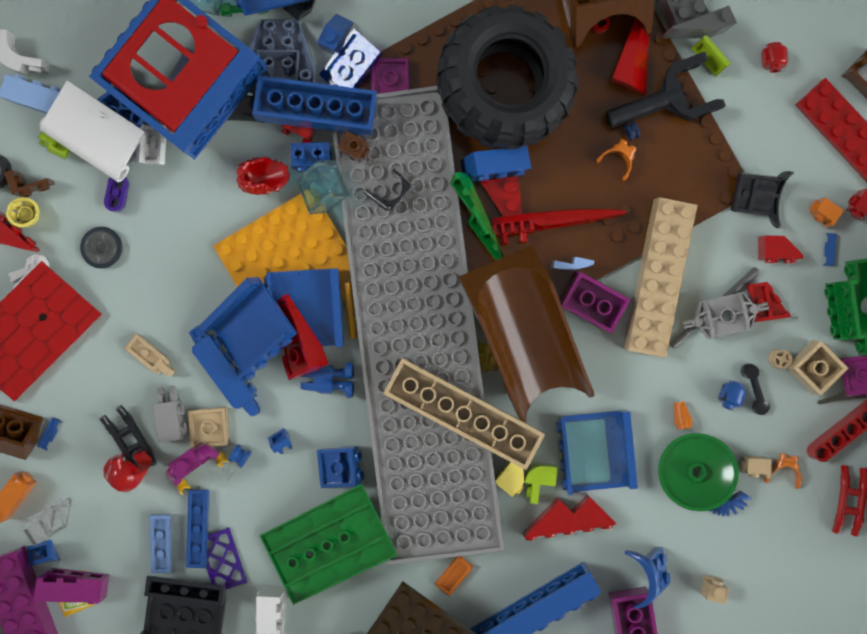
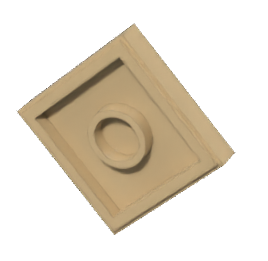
(209, 426)

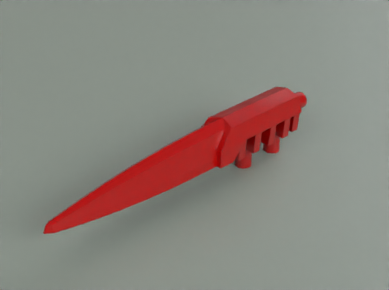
(540, 221)

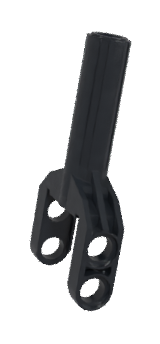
(668, 97)

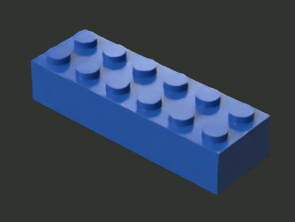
(315, 105)

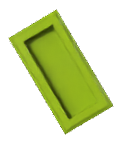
(716, 60)

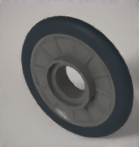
(89, 247)

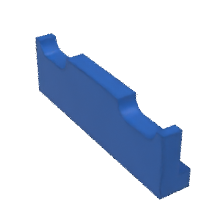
(829, 249)
(49, 433)

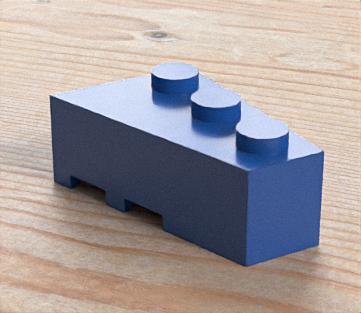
(496, 163)

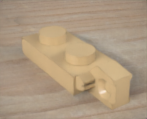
(149, 355)

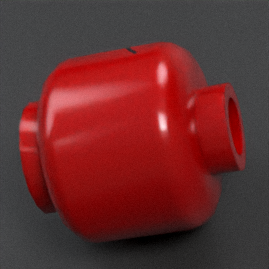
(774, 57)

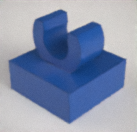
(279, 440)

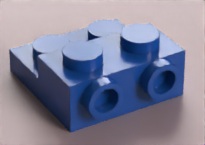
(340, 467)

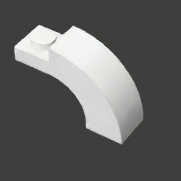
(11, 58)

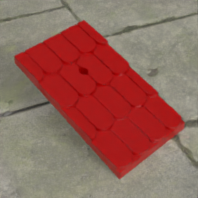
(34, 345)

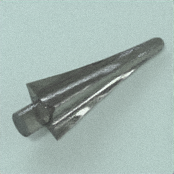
(839, 397)

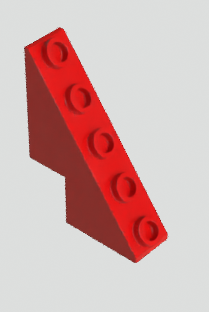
(561, 519)

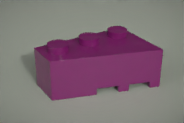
(71, 586)

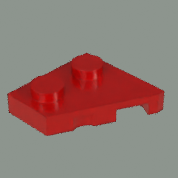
(762, 293)

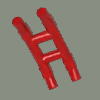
(842, 509)

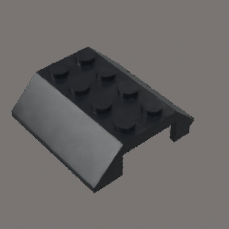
(183, 607)

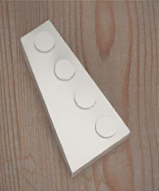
(270, 610)

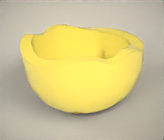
(26, 214)

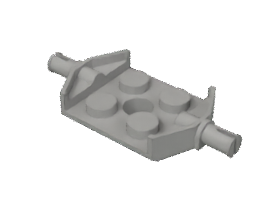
(709, 315)

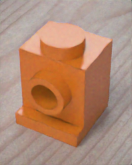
(825, 212)

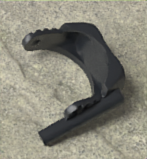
(386, 205)

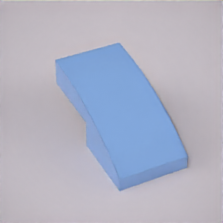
(577, 263)

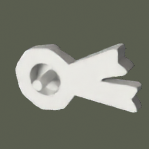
(31, 263)

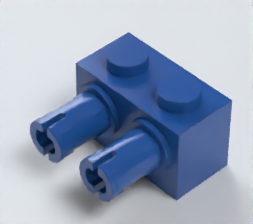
(306, 154)

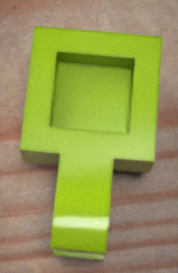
(53, 146)

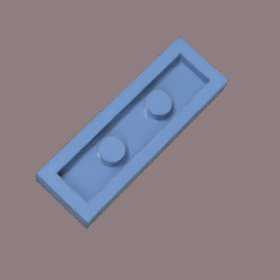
(160, 543)

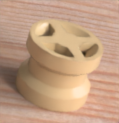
(783, 356)

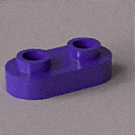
(114, 193)

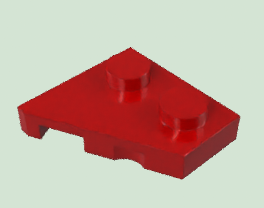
(504, 195)

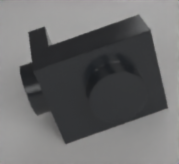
(300, 9)

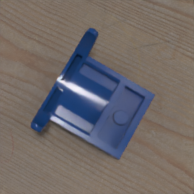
(655, 568)

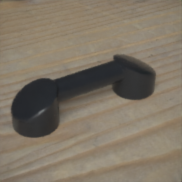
(751, 372)

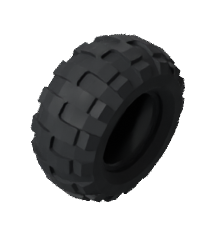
(532, 40)

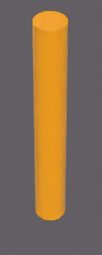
(350, 310)

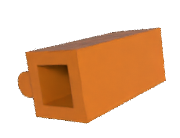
(15, 493)

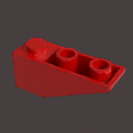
(12, 236)

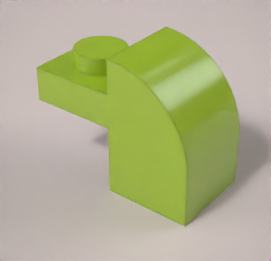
(539, 475)

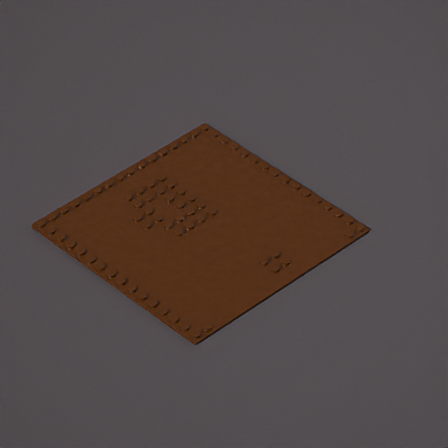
(671, 160)

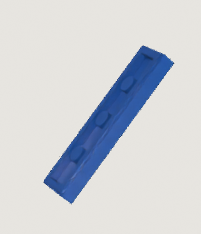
(197, 528)

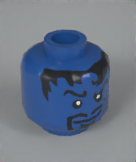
(732, 395)

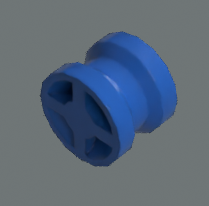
(239, 456)

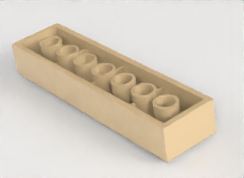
(660, 277)
(464, 413)

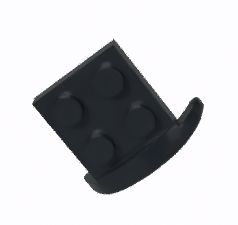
(759, 194)

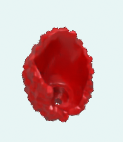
(261, 175)

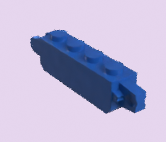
(223, 371)

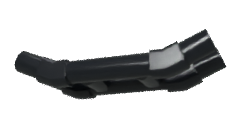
(118, 436)

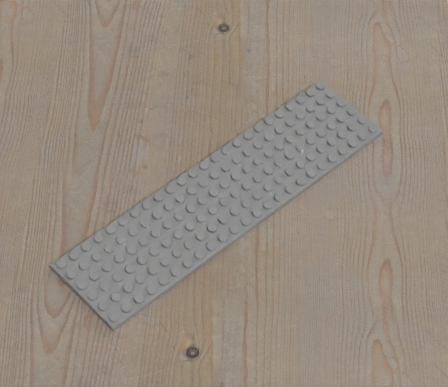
(411, 305)

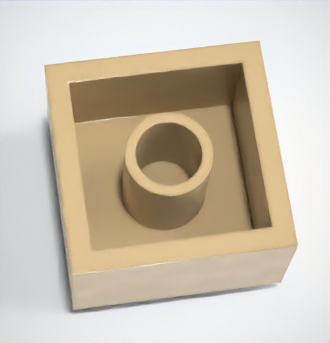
(816, 367)

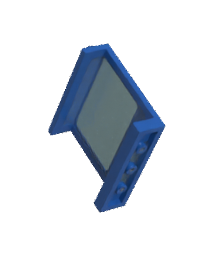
(597, 451)

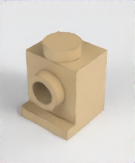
(755, 466)
(714, 589)

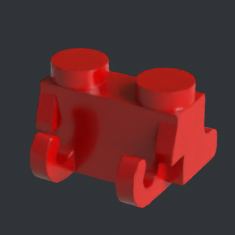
(307, 133)

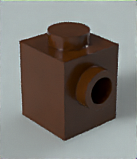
(354, 147)

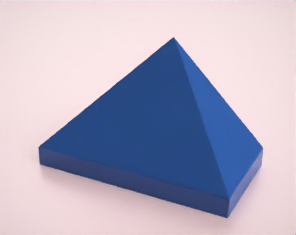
(42, 553)

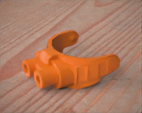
(623, 150)
(785, 461)

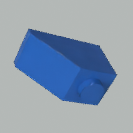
(334, 33)

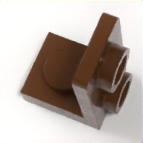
(16, 184)

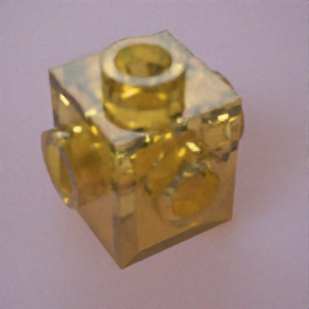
(486, 358)

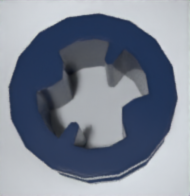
(632, 131)

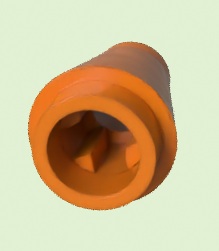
(682, 417)

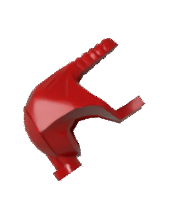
(123, 474)

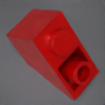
(777, 248)

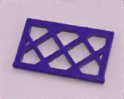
(238, 566)

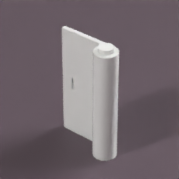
(79, 126)

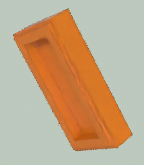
(453, 575)

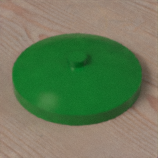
(698, 472)

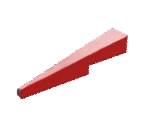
(633, 62)

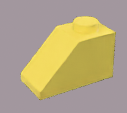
(510, 479)

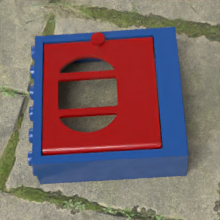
(201, 93)

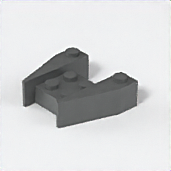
(693, 20)

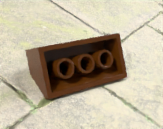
(18, 432)

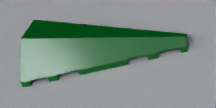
(478, 221)

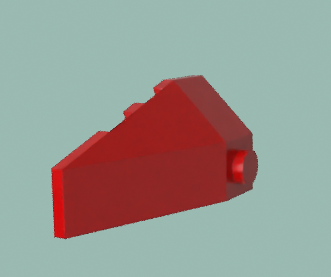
(305, 351)

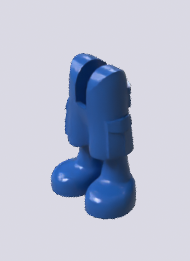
(325, 385)

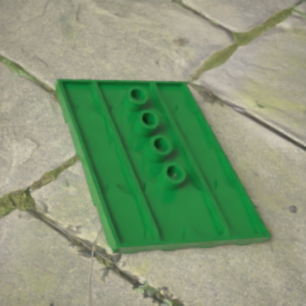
(343, 539)

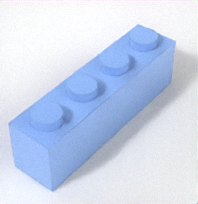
(28, 94)

